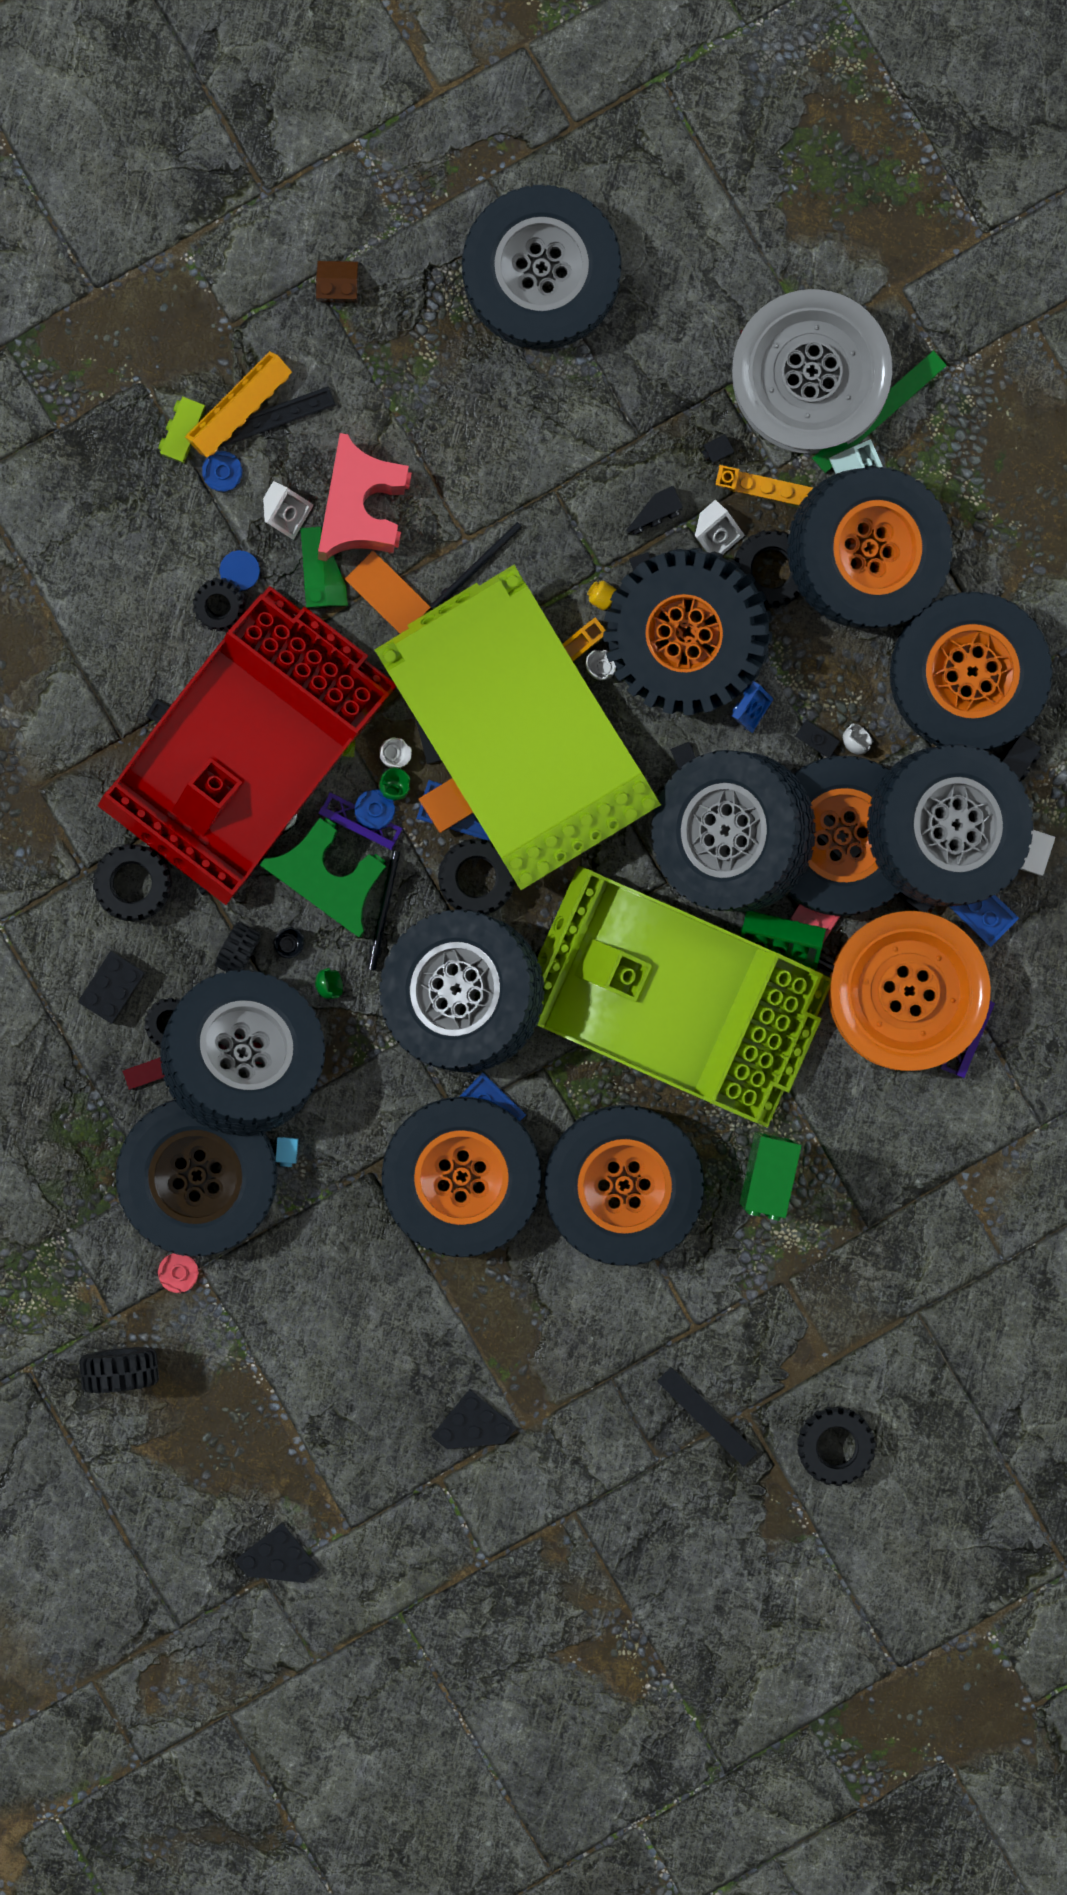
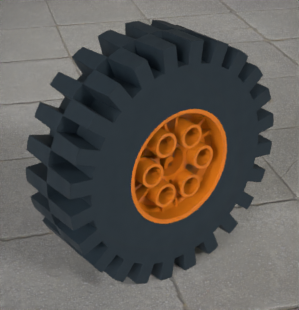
(716, 590)

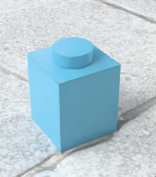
(287, 1151)

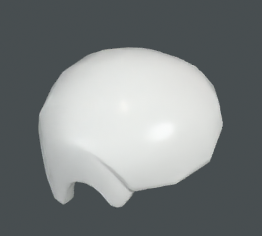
(599, 666)
(857, 739)
(395, 753)

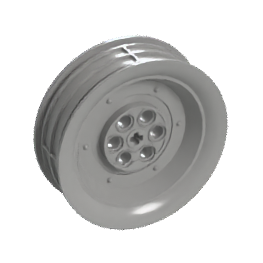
(790, 328)

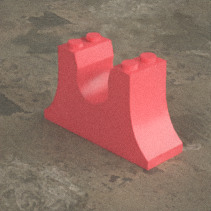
(352, 482)

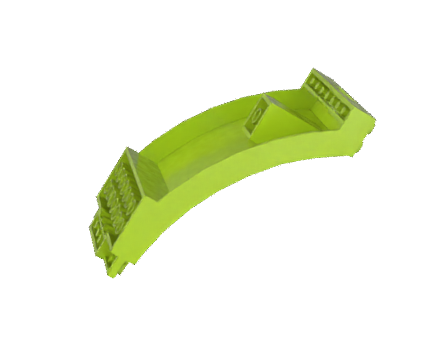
(516, 726)
(677, 997)

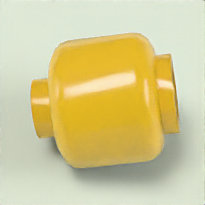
(600, 594)

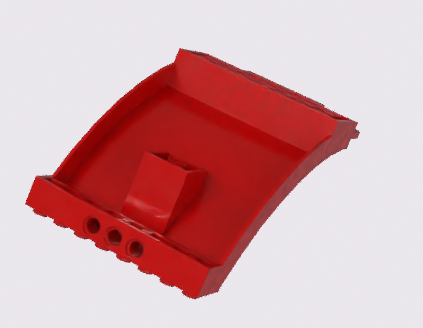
(247, 743)

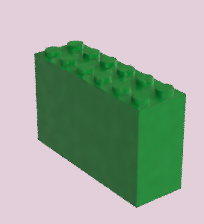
(770, 1176)

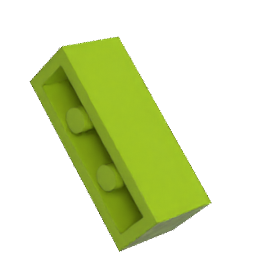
(187, 416)

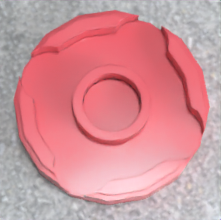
(178, 1273)

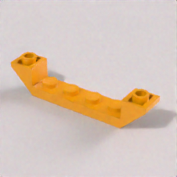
(761, 486)

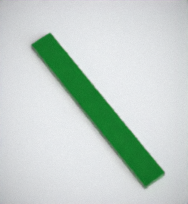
(897, 396)

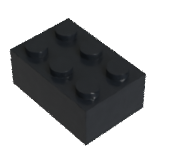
(112, 987)

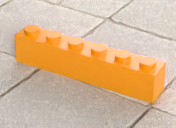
(238, 404)

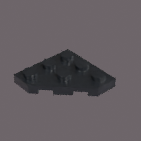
(473, 1424)
(278, 1558)

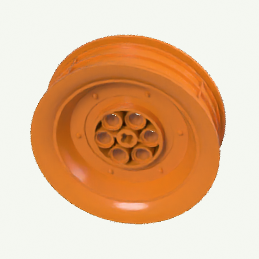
(954, 975)

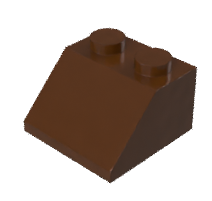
(337, 281)

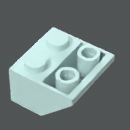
(859, 456)

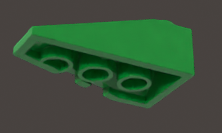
(321, 578)

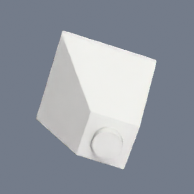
(285, 509)
(717, 529)

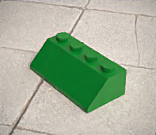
(785, 937)

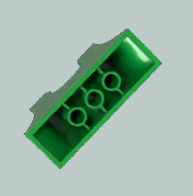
(306, 873)

